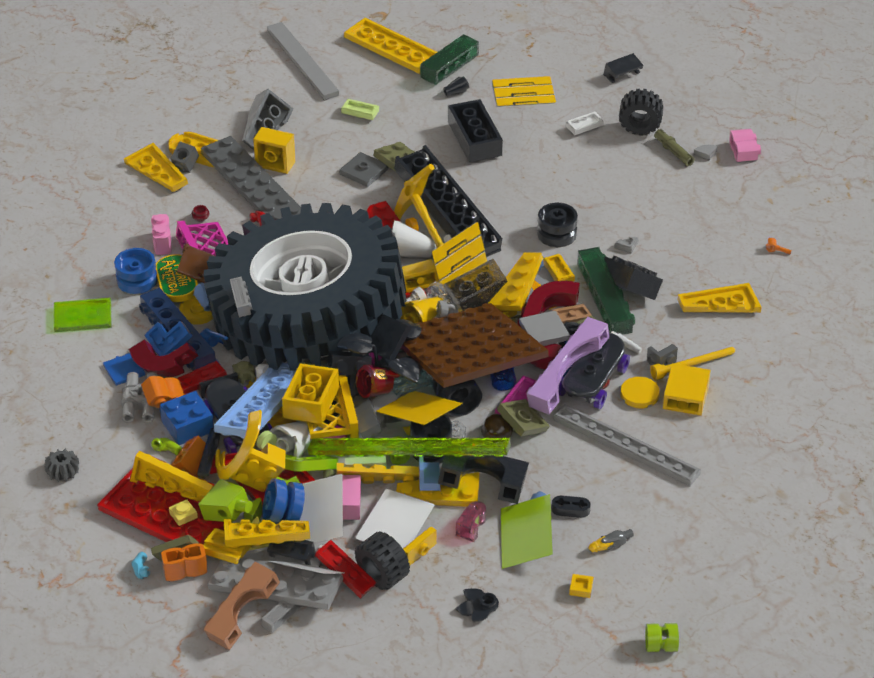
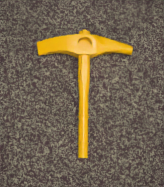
(411, 195)

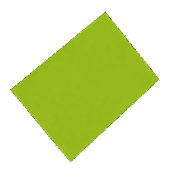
(526, 531)

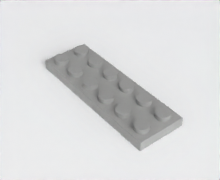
(295, 585)

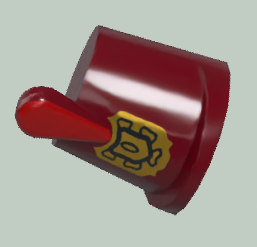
(374, 381)

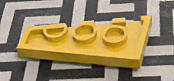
(156, 166)
(520, 280)
(380, 473)
(170, 478)

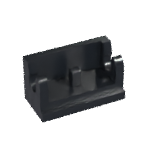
(621, 66)
(294, 549)

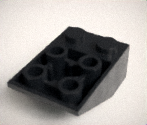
(634, 277)

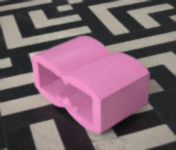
(744, 145)
(161, 234)

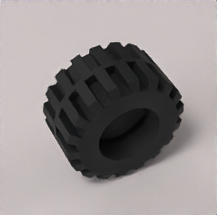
(643, 101)
(382, 560)

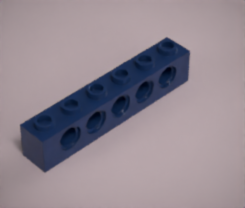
(161, 309)

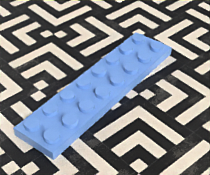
(263, 395)

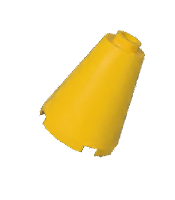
(420, 310)

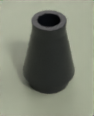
(457, 86)

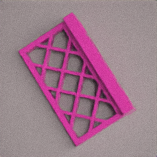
(185, 236)

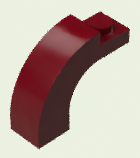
(164, 366)

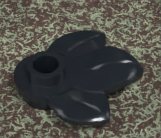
(478, 604)

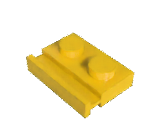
(215, 547)

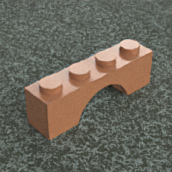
(255, 584)

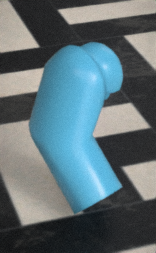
(137, 564)

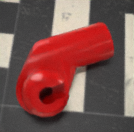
(256, 217)

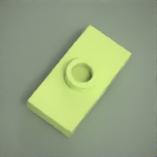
(360, 109)

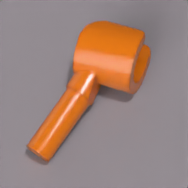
(772, 246)

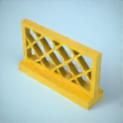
(347, 418)

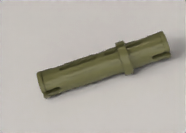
(670, 143)

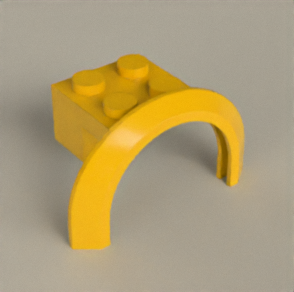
(250, 465)

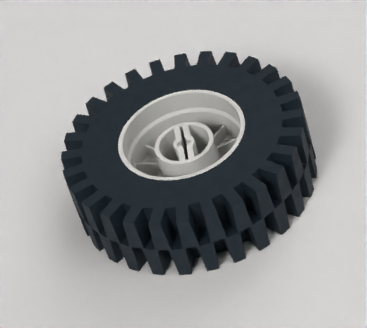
(306, 283)

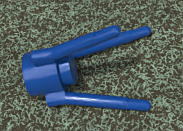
(212, 337)

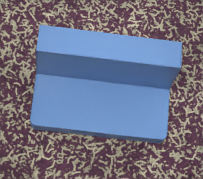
(429, 475)

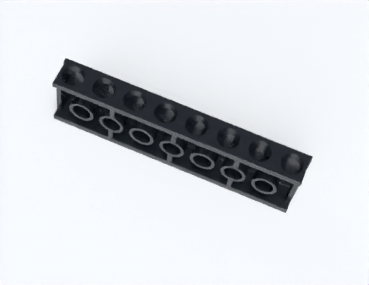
(443, 202)

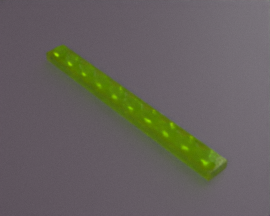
(409, 446)

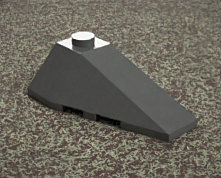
(267, 112)

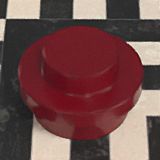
(200, 213)

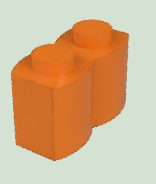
(160, 390)
(184, 562)

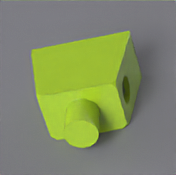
(225, 502)

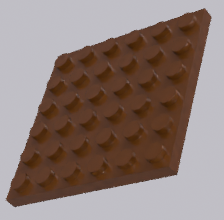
(472, 345)

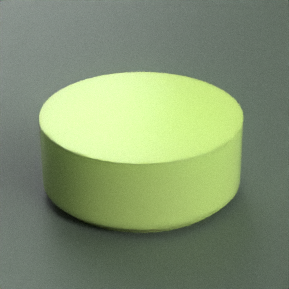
(266, 437)

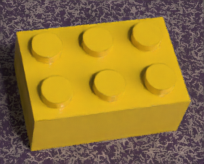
(310, 393)

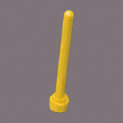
(659, 371)

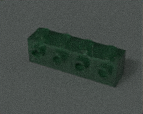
(449, 59)

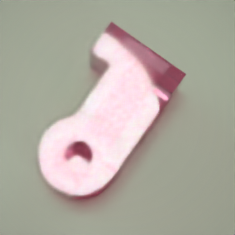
(470, 520)

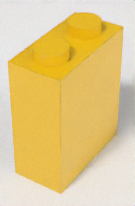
(686, 389)

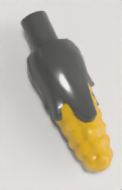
(614, 539)

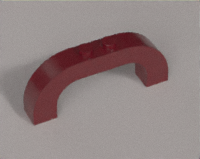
(545, 297)

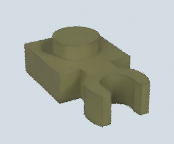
(244, 370)

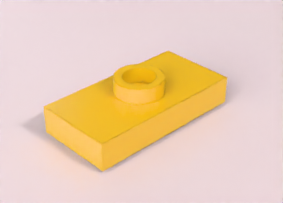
(558, 268)
(421, 545)

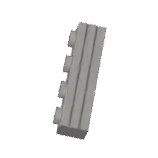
(241, 296)
(278, 615)

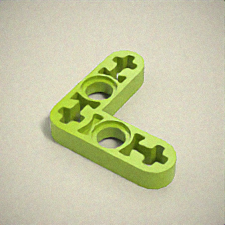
(310, 463)

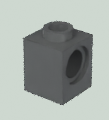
(184, 151)

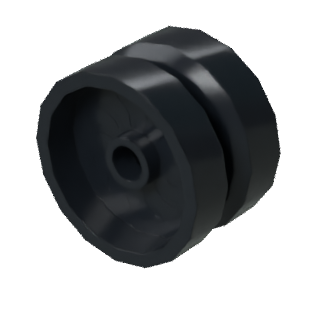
(557, 224)

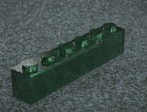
(605, 293)

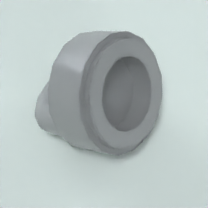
(442, 308)

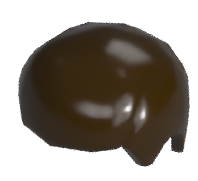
(496, 427)

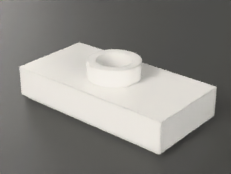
(584, 123)

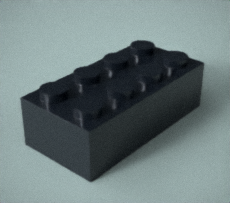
(475, 130)

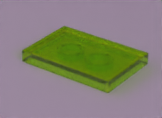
(82, 315)

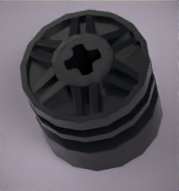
(465, 392)
(438, 428)

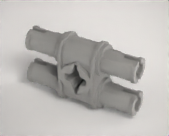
(135, 399)

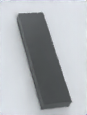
(366, 416)

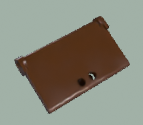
(193, 263)

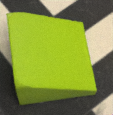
(256, 510)

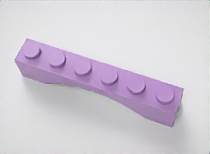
(587, 339)

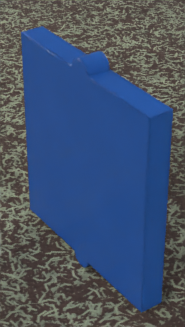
(120, 367)

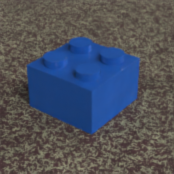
(186, 417)

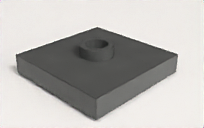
(363, 169)

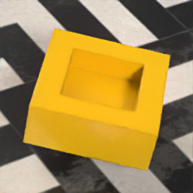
(581, 586)

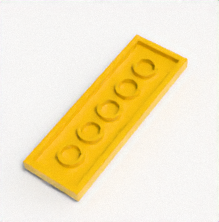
(389, 44)

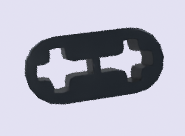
(571, 506)

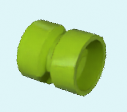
(654, 635)

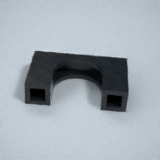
(507, 470)

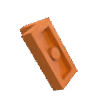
(190, 455)

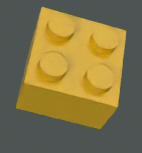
(274, 150)

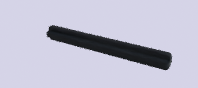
(208, 454)

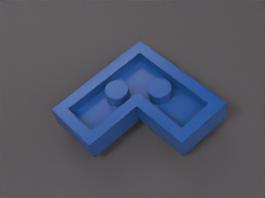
(165, 342)

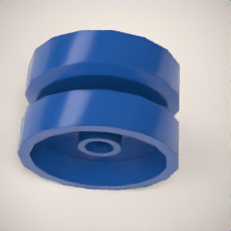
(135, 270)
(283, 501)

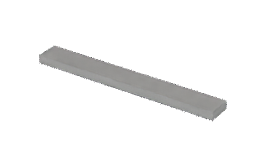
(303, 61)
(627, 445)

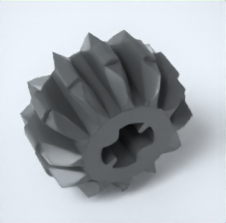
(61, 465)

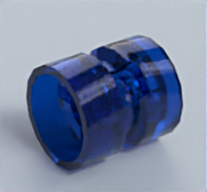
(504, 379)

